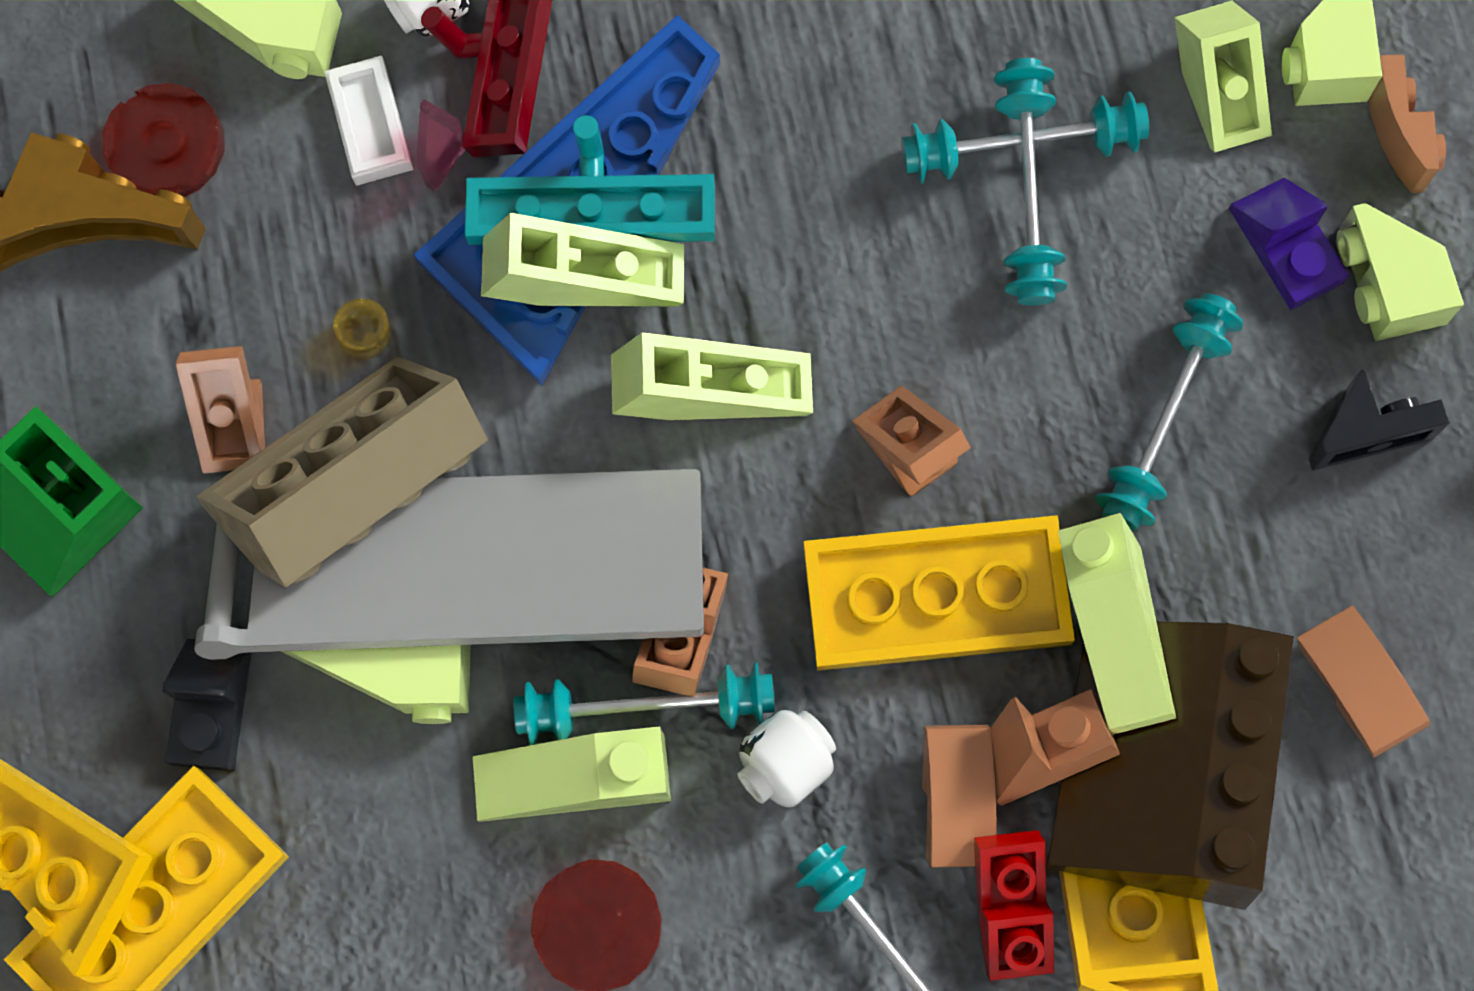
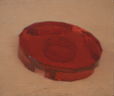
(164, 139)
(596, 926)

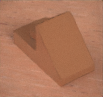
(222, 407)
(911, 439)
(1048, 744)

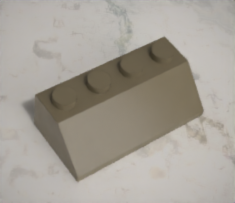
(345, 469)

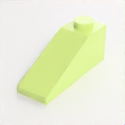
(281, 34)
(578, 265)
(708, 380)
(1117, 622)
(414, 680)
(573, 775)

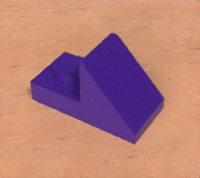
(1288, 241)

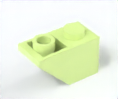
(1399, 274)

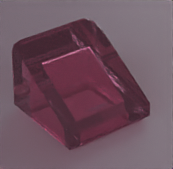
(438, 143)

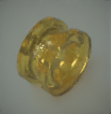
(351, 314)

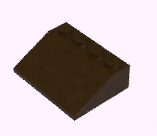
(1191, 794)

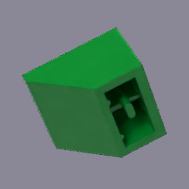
(55, 502)

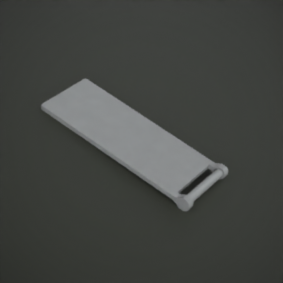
(488, 568)

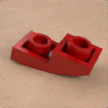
(1013, 905)

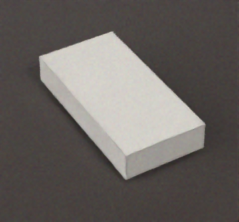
(368, 120)

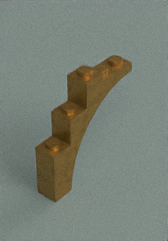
(68, 200)

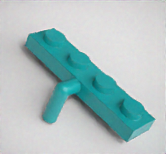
(639, 205)

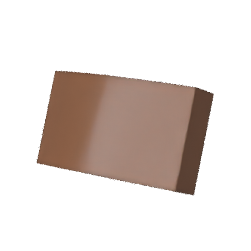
(1405, 135)
(679, 661)
(1363, 681)
(959, 792)

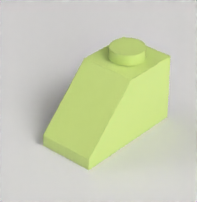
(1334, 55)
(1225, 74)

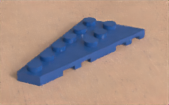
(639, 122)

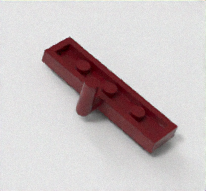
(505, 71)

